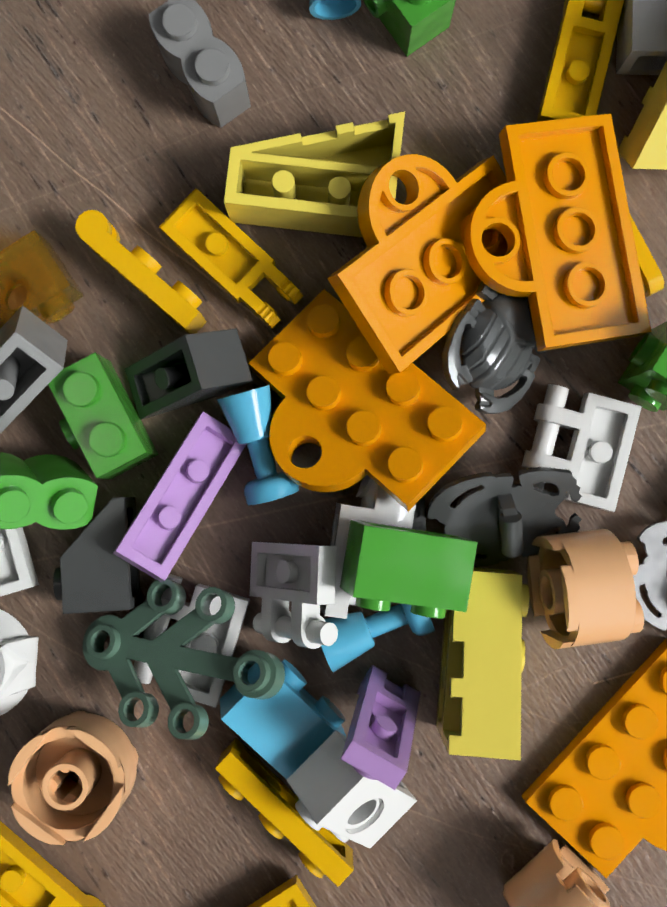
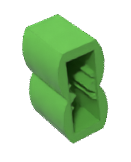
(45, 491)

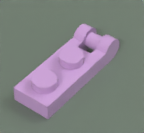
(382, 729)

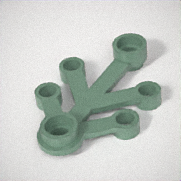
(168, 655)

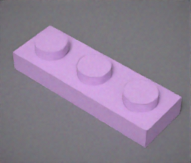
(180, 498)

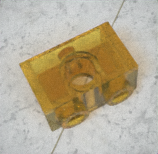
(48, 283)

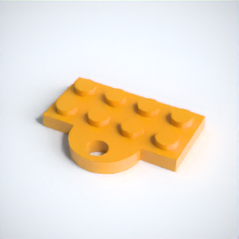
(563, 233)
(415, 259)
(365, 421)
(613, 775)

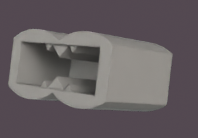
(200, 60)

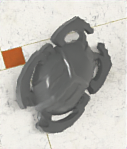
(493, 349)
(505, 514)

